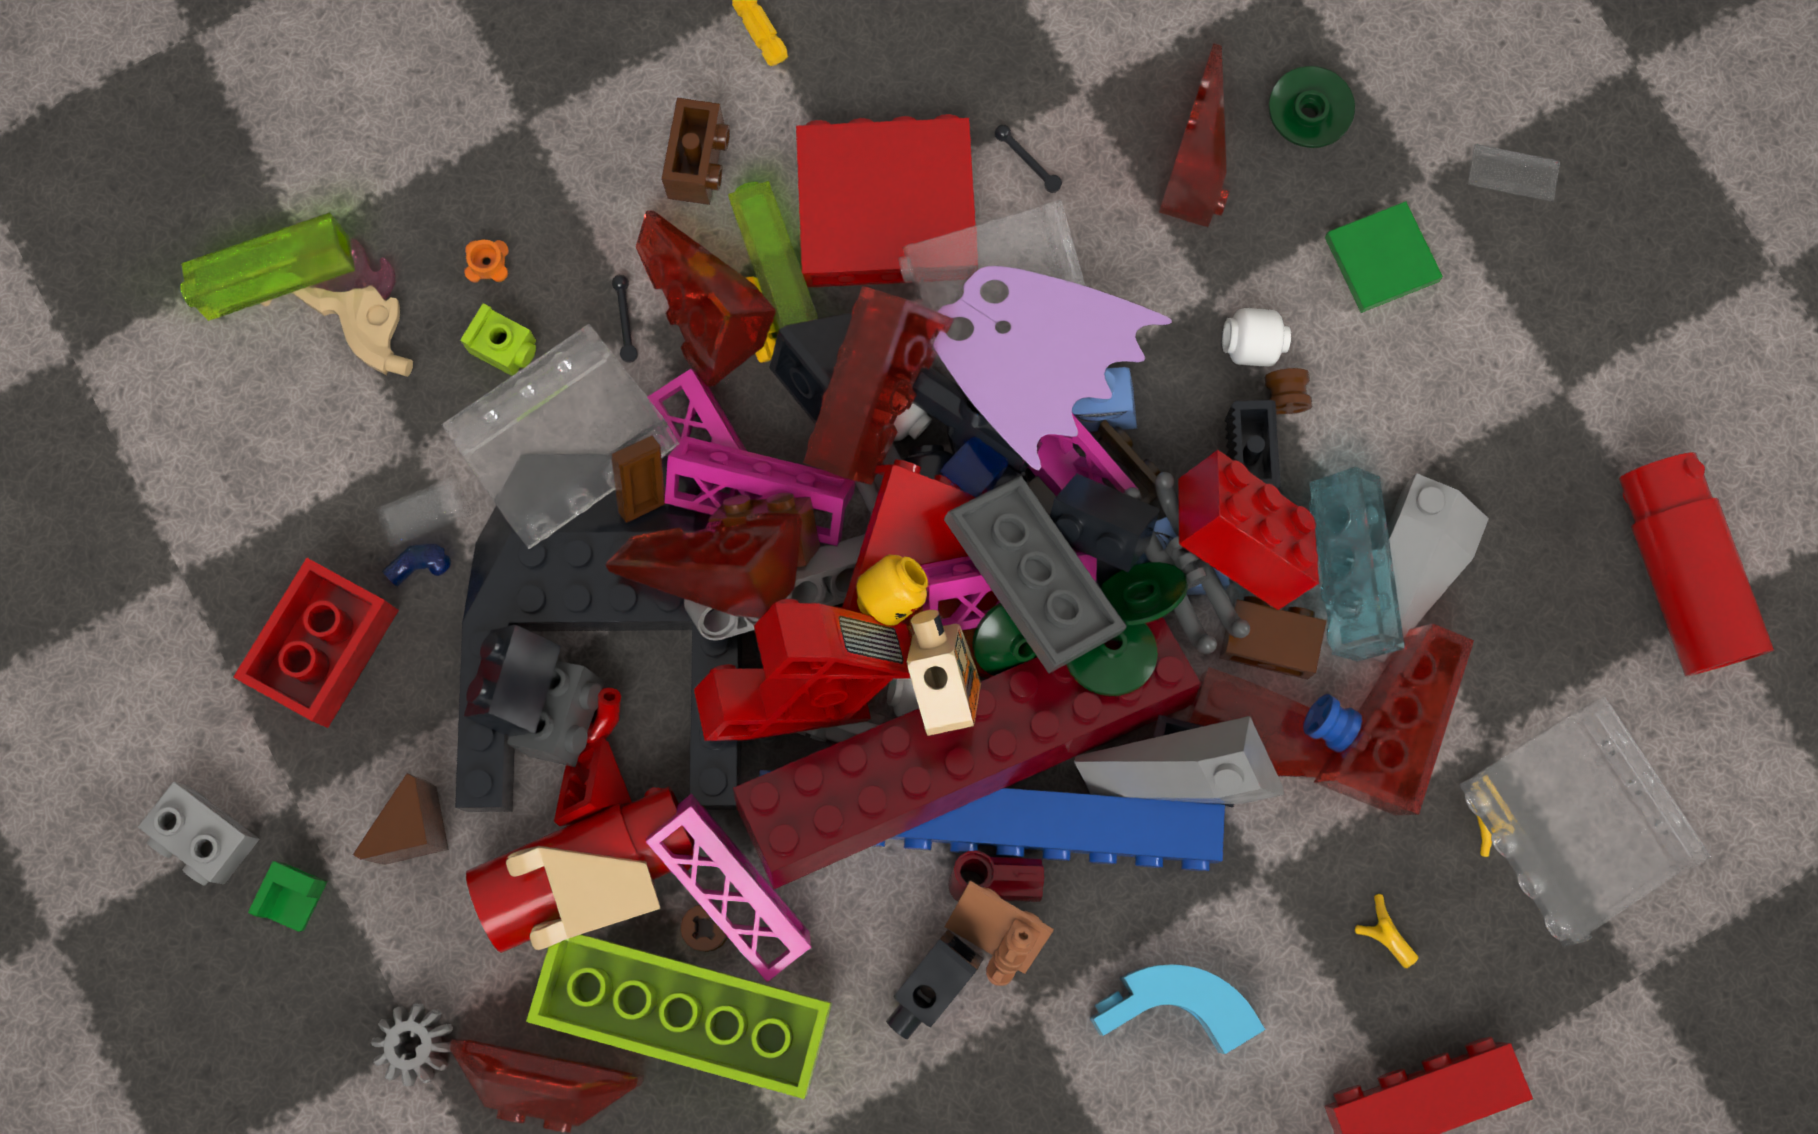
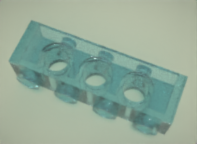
(1371, 582)

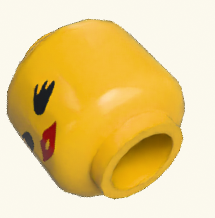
(892, 589)

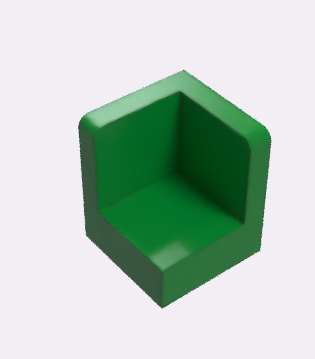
(287, 896)

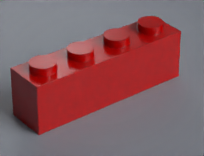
(1435, 1098)

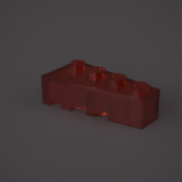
(872, 383)
(1402, 724)

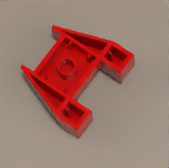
(814, 674)

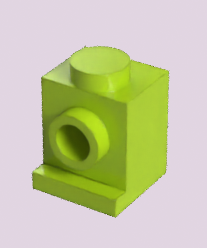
(485, 330)

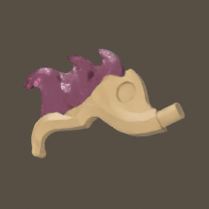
(363, 310)

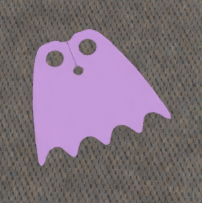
(1048, 359)

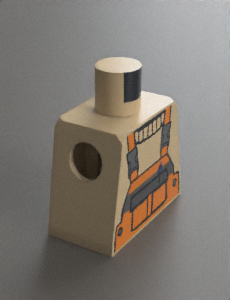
(942, 674)

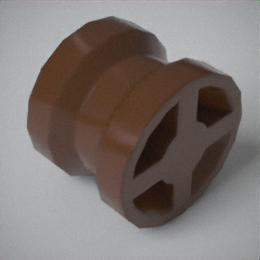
(1289, 390)
(706, 929)

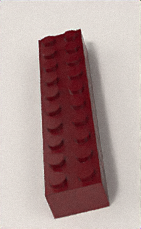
(903, 778)

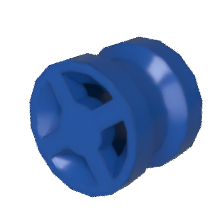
(1332, 723)

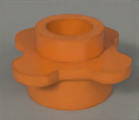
(479, 250)

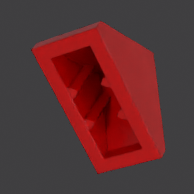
(590, 785)

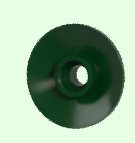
(1313, 89)
(1145, 591)
(999, 643)
(1118, 670)

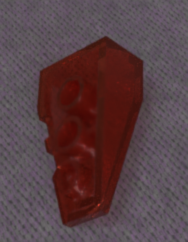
(1200, 166)
(720, 566)

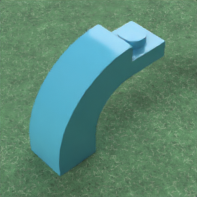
(1207, 997)

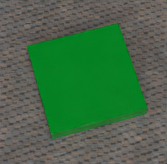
(1383, 257)

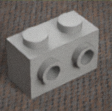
(197, 834)

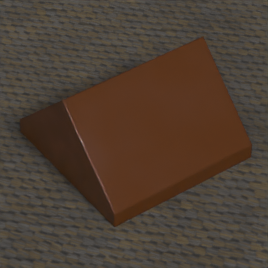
(407, 825)

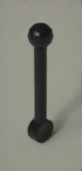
(1052, 182)
(628, 351)

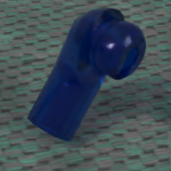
(417, 557)

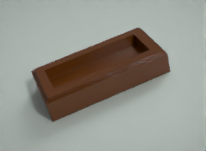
(638, 478)

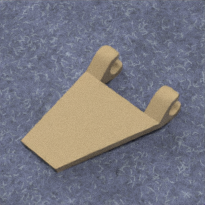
(587, 890)

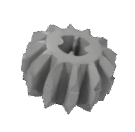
(398, 1036)

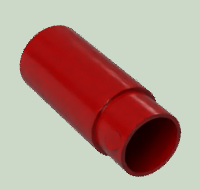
(1694, 565)
(514, 905)

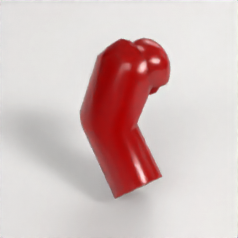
(607, 715)

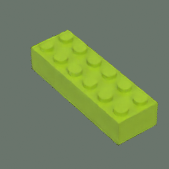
(681, 1013)

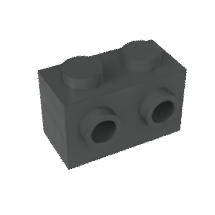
(564, 716)

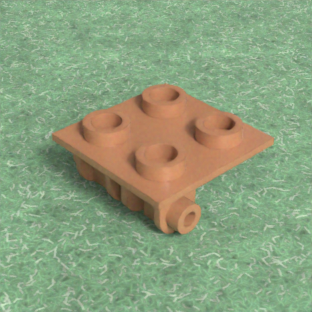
(999, 929)

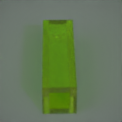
(771, 253)
(267, 267)

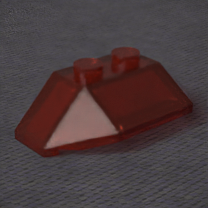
(540, 1085)

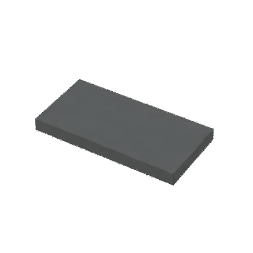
(1034, 573)

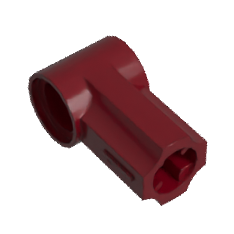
(1009, 877)

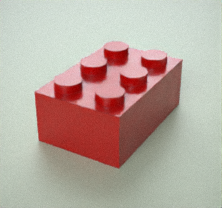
(1247, 530)
(316, 643)

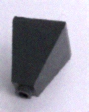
(807, 358)

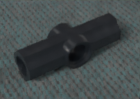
(953, 408)

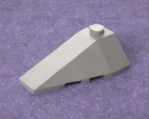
(1430, 544)
(1196, 765)

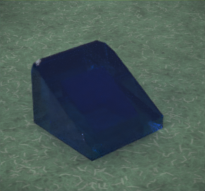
(975, 467)

